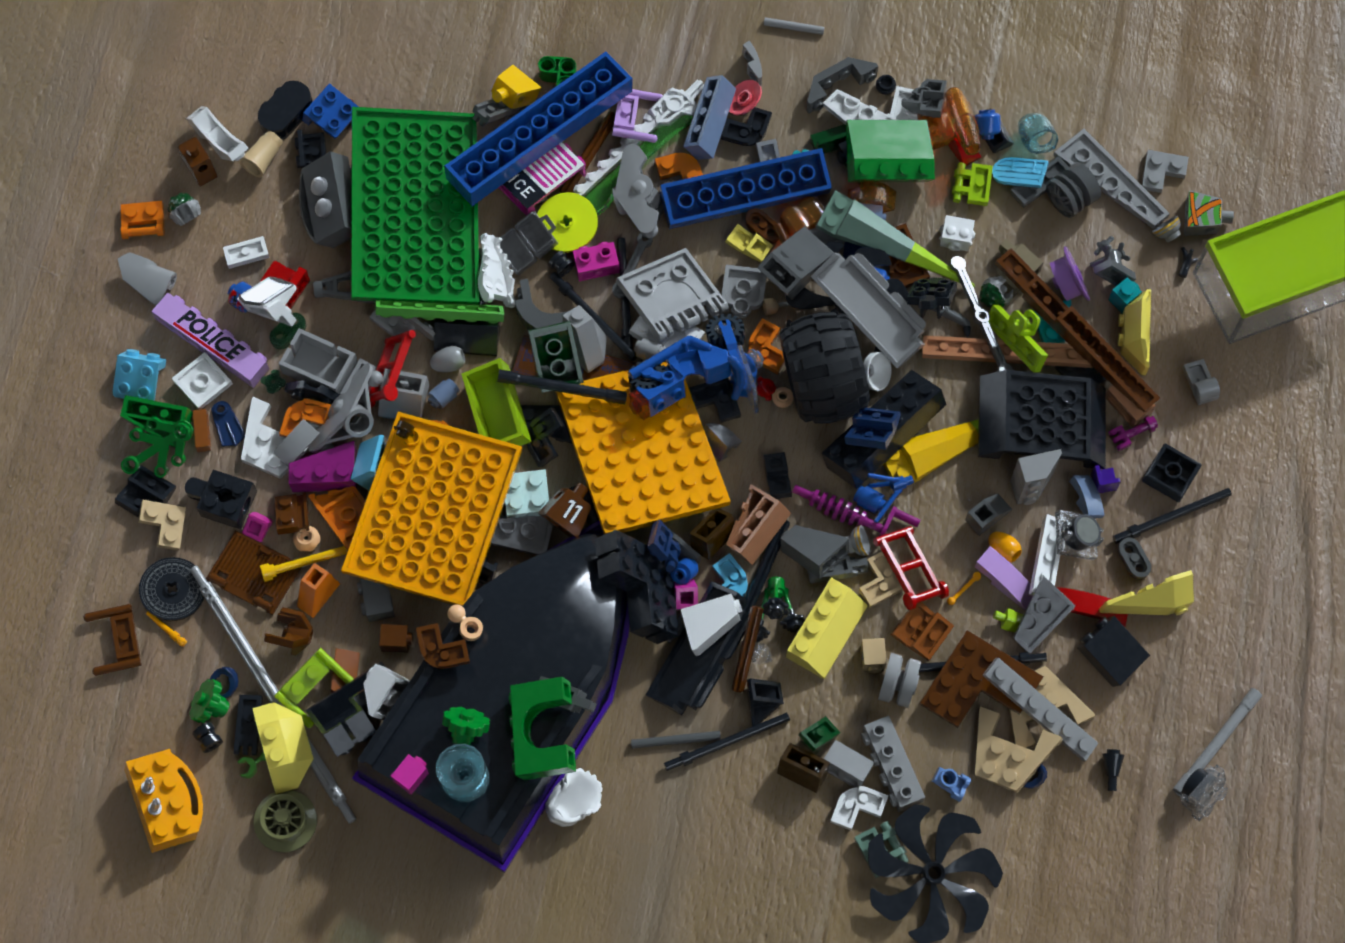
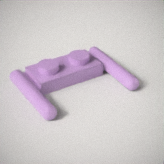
(626, 116)

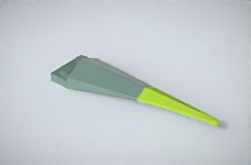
(858, 225)

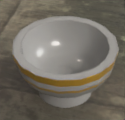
(1168, 230)
(859, 541)

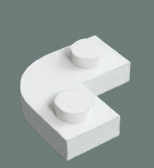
(857, 799)

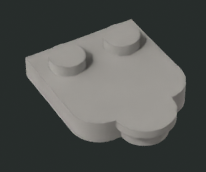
(743, 289)

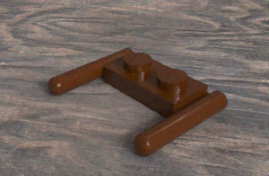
(124, 638)

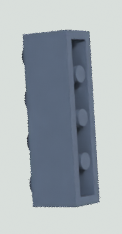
(709, 117)

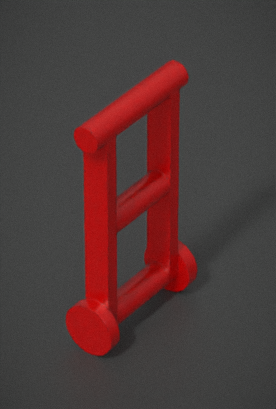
(389, 391)
(911, 599)

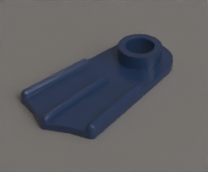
(227, 425)

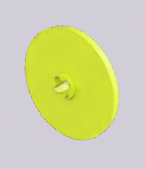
(578, 211)

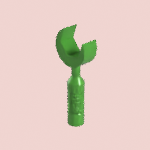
(253, 767)

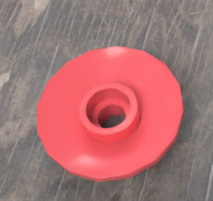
(745, 97)

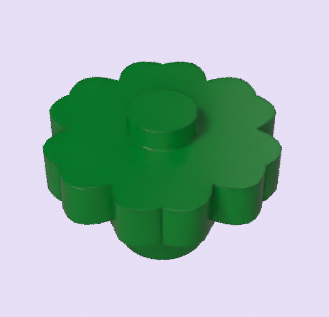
(208, 702)
(465, 724)

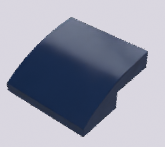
(873, 428)

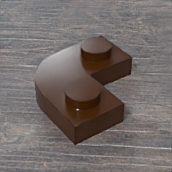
(439, 654)

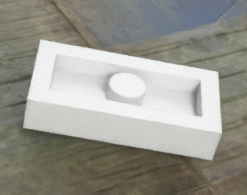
(246, 252)

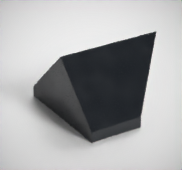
(763, 698)

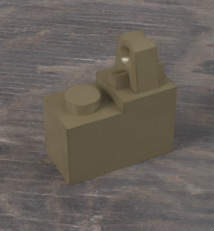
(1026, 255)

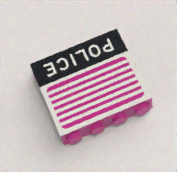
(543, 177)

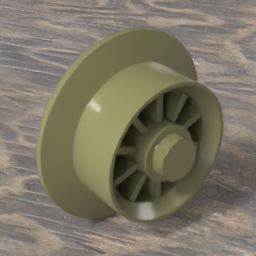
(285, 821)

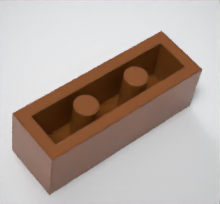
(201, 430)

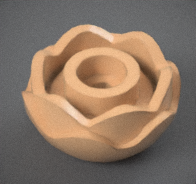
(309, 544)

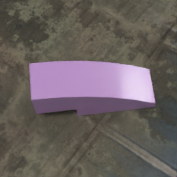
(1005, 577)

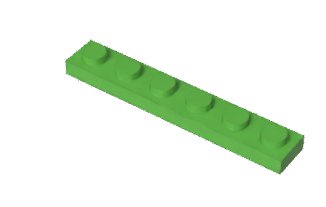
(446, 311)

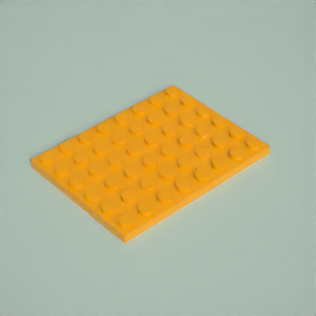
(638, 465)
(432, 510)

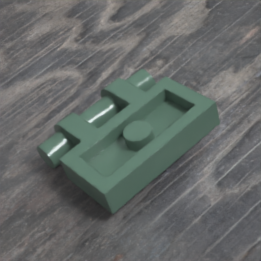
(889, 834)

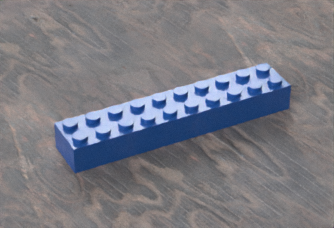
(538, 128)

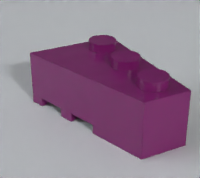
(324, 470)

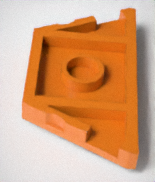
(341, 511)

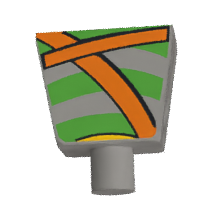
(1204, 214)

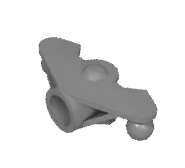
(635, 192)
(344, 407)

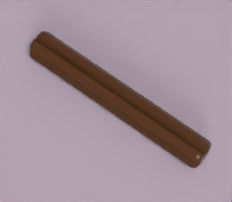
(747, 649)

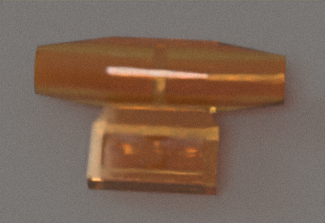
(956, 123)

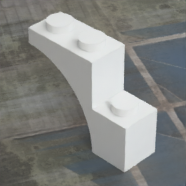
(220, 139)

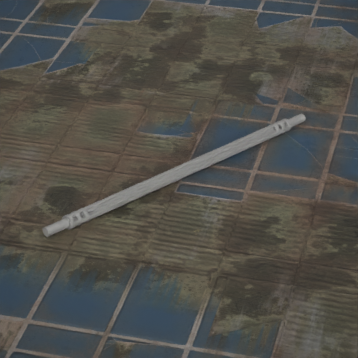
(267, 685)

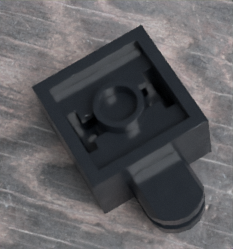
(222, 497)

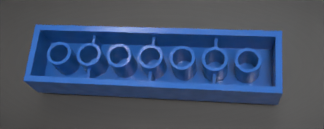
(745, 188)

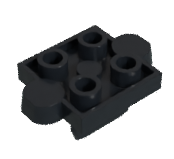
(932, 294)

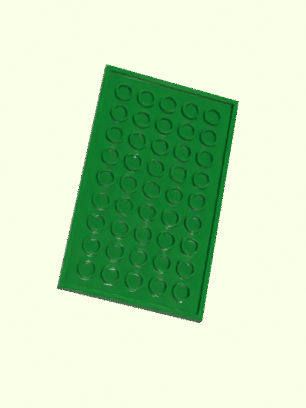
(407, 220)

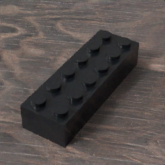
(917, 403)

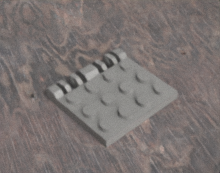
(673, 291)

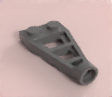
(332, 288)

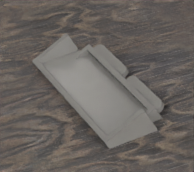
(865, 300)

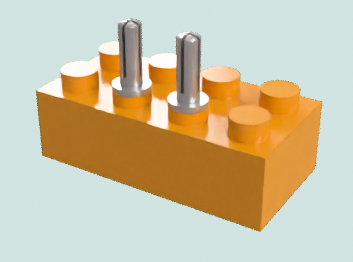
(164, 799)

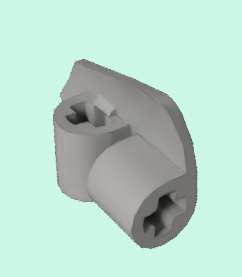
(146, 277)

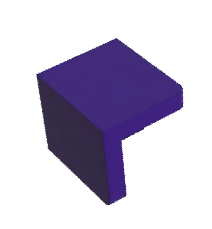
(1105, 479)

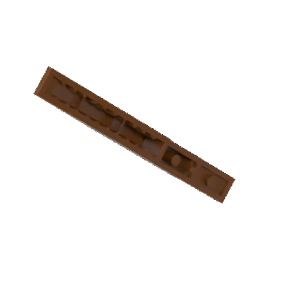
(1076, 331)

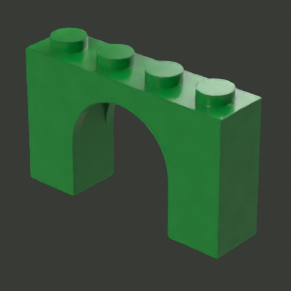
(526, 703)

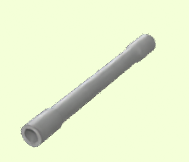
(1244, 707)

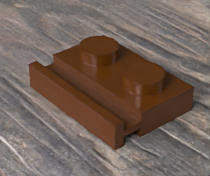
(291, 513)

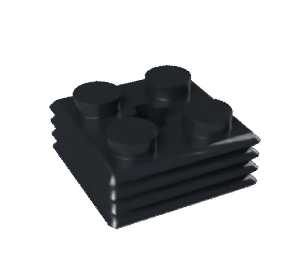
(1165, 461)

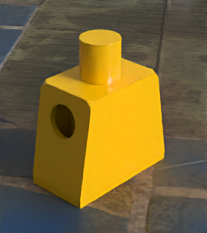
(515, 88)

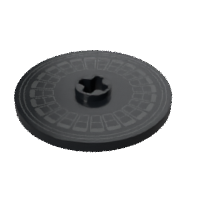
(173, 605)

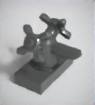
(1110, 265)

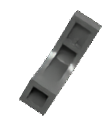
(529, 314)

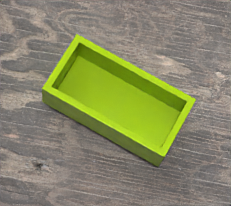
(495, 404)

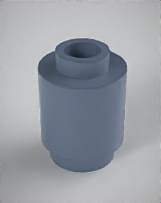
(443, 394)

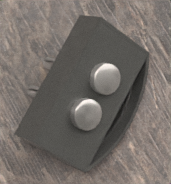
(326, 199)

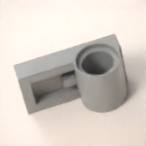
(1201, 383)

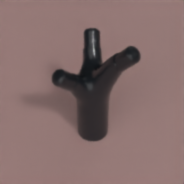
(1187, 262)

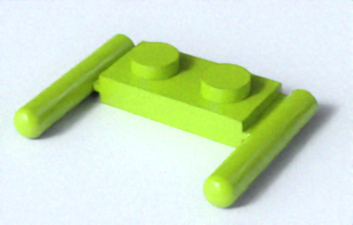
(305, 679)

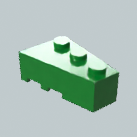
(139, 410)

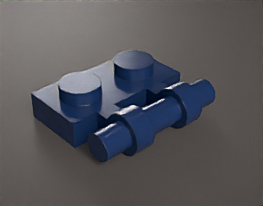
(663, 546)

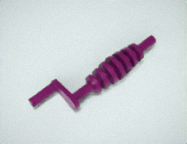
(861, 519)

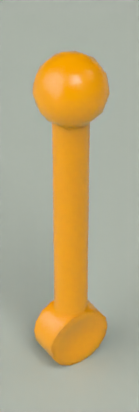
(975, 577)

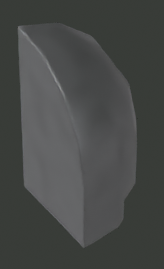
(720, 440)

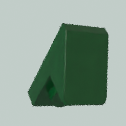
(818, 735)

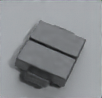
(533, 236)

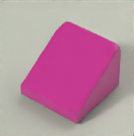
(257, 526)

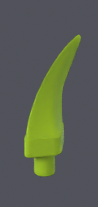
(1009, 620)

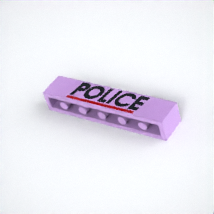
(208, 338)

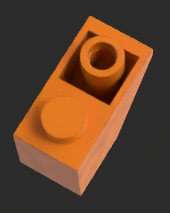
(315, 590)

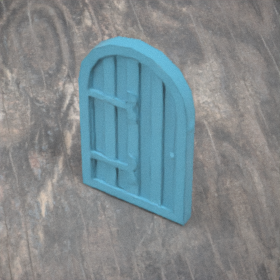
(1020, 172)

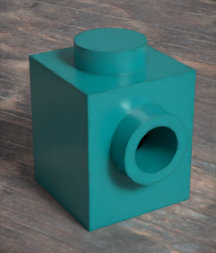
(1124, 294)

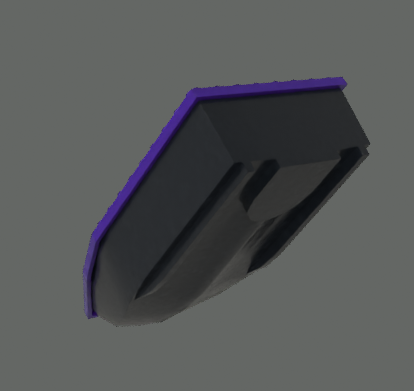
(537, 622)

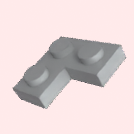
(1161, 164)

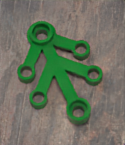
(161, 445)

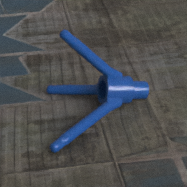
(896, 485)

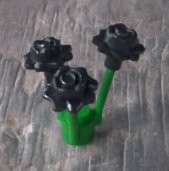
(776, 608)

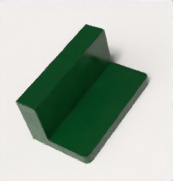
(829, 139)

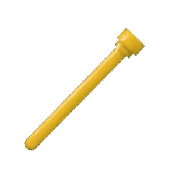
(270, 571)

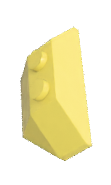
(1136, 332)
(284, 745)

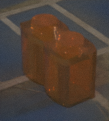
(801, 215)

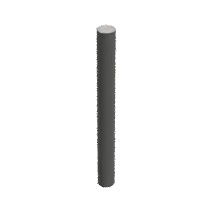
(675, 739)

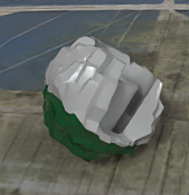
(183, 208)
(993, 292)

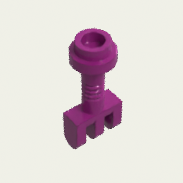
(1149, 424)

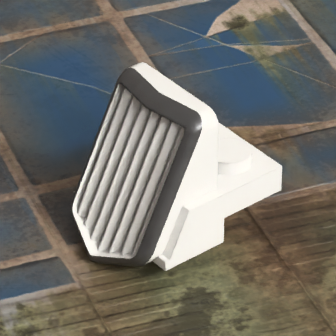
(270, 300)

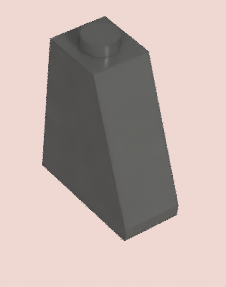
(814, 549)

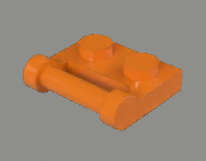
(142, 214)

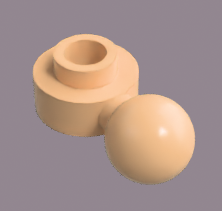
(457, 615)

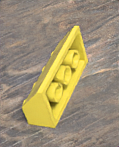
(827, 628)

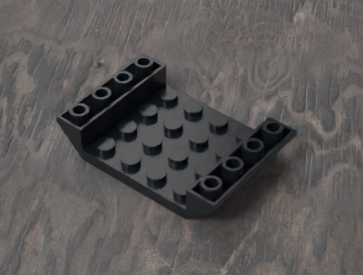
(1042, 414)

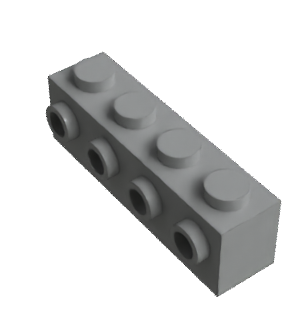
(893, 764)

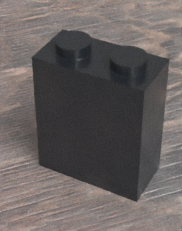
(1112, 650)

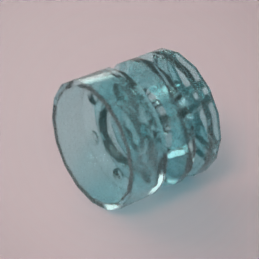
(456, 762)

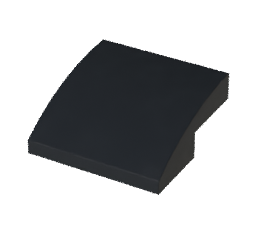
(144, 486)

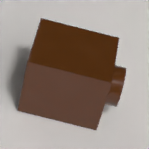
(395, 638)

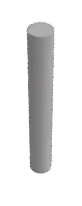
(794, 26)

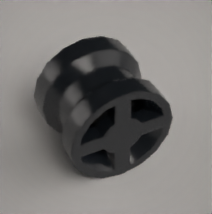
(561, 263)

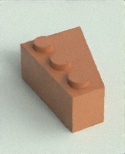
(757, 525)

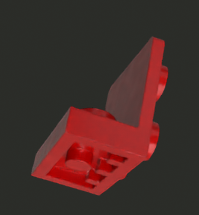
(298, 278)

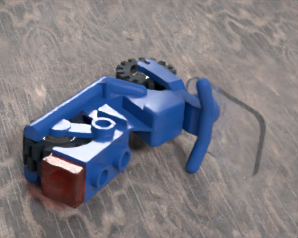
(658, 386)

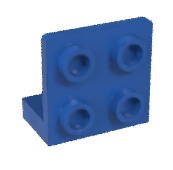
(330, 111)

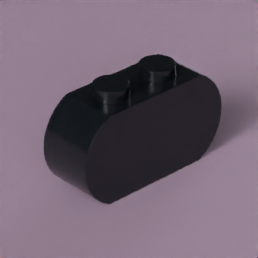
(285, 109)

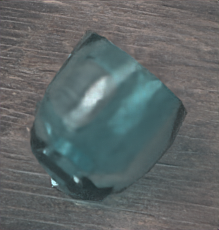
(1031, 128)

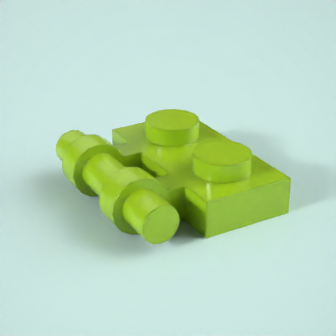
(979, 183)

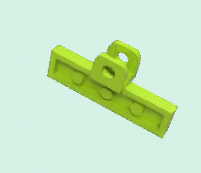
(1017, 335)

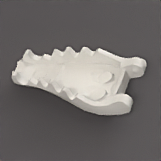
(494, 275)

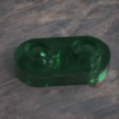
(287, 331)

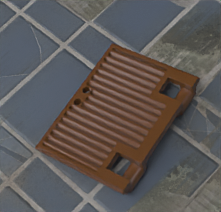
(242, 564)

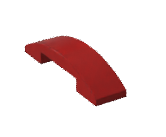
(1089, 604)

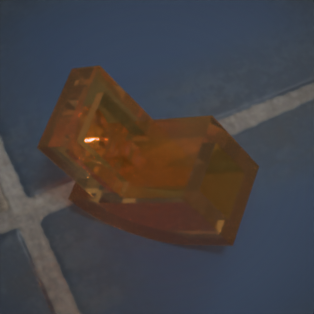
(874, 193)

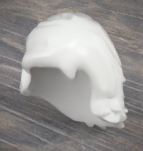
(574, 798)

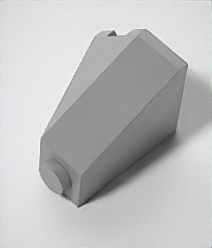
(588, 338)

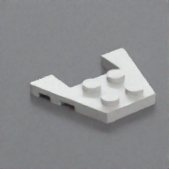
(262, 441)

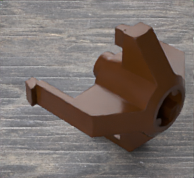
(296, 635)

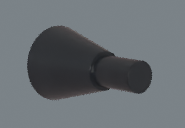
(1113, 762)

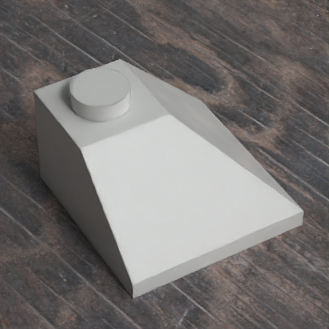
(382, 690)

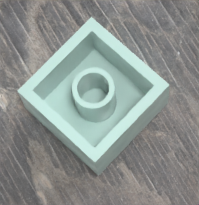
(527, 494)

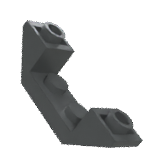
(861, 70)

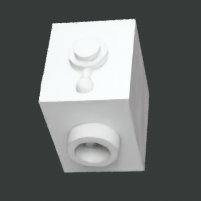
(957, 233)

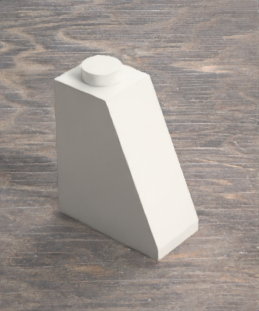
(710, 621)

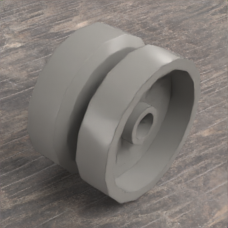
(900, 680)

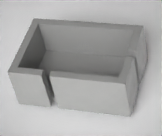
(317, 361)

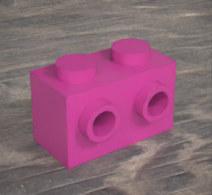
(596, 261)

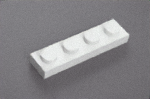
(1046, 557)

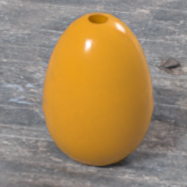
(1005, 545)

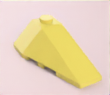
(1165, 599)

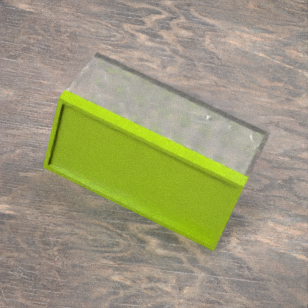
(1276, 268)

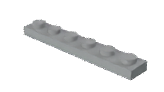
(1040, 708)

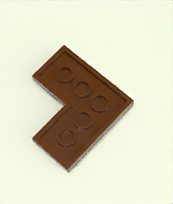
(962, 680)

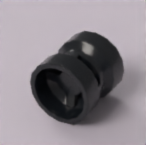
(208, 738)

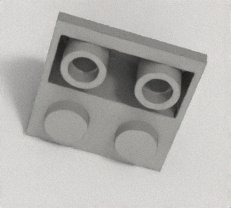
(411, 395)

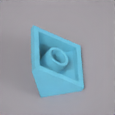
(368, 461)

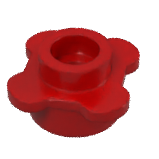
(765, 388)

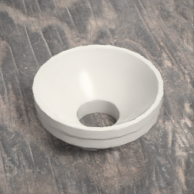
(879, 371)

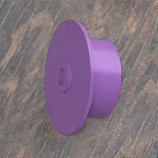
(1068, 277)

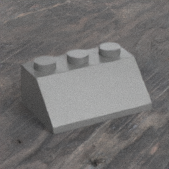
(1033, 475)

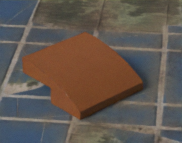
(922, 630)

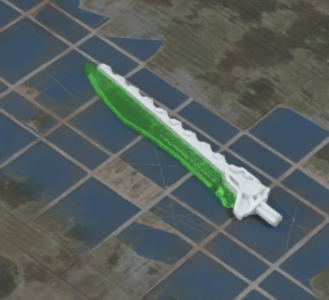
(668, 115)

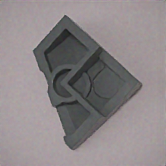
(927, 98)

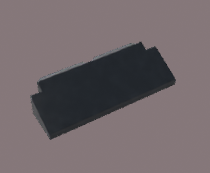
(691, 678)

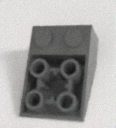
(795, 261)

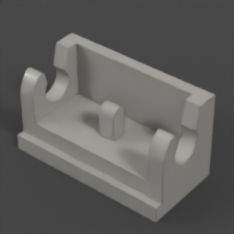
(848, 764)

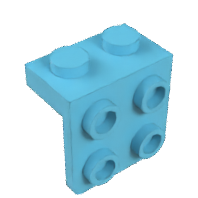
(137, 374)

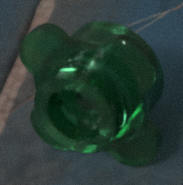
(273, 387)

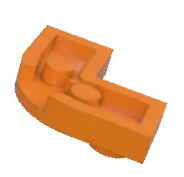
(678, 164)
(762, 341)
(306, 409)

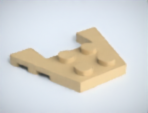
(1059, 695)
(1007, 762)

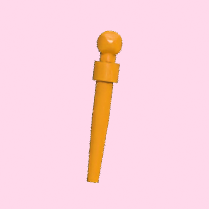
(175, 636)

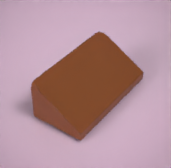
(349, 662)

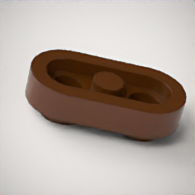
(764, 225)

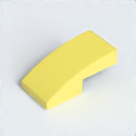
(748, 244)

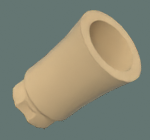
(261, 154)

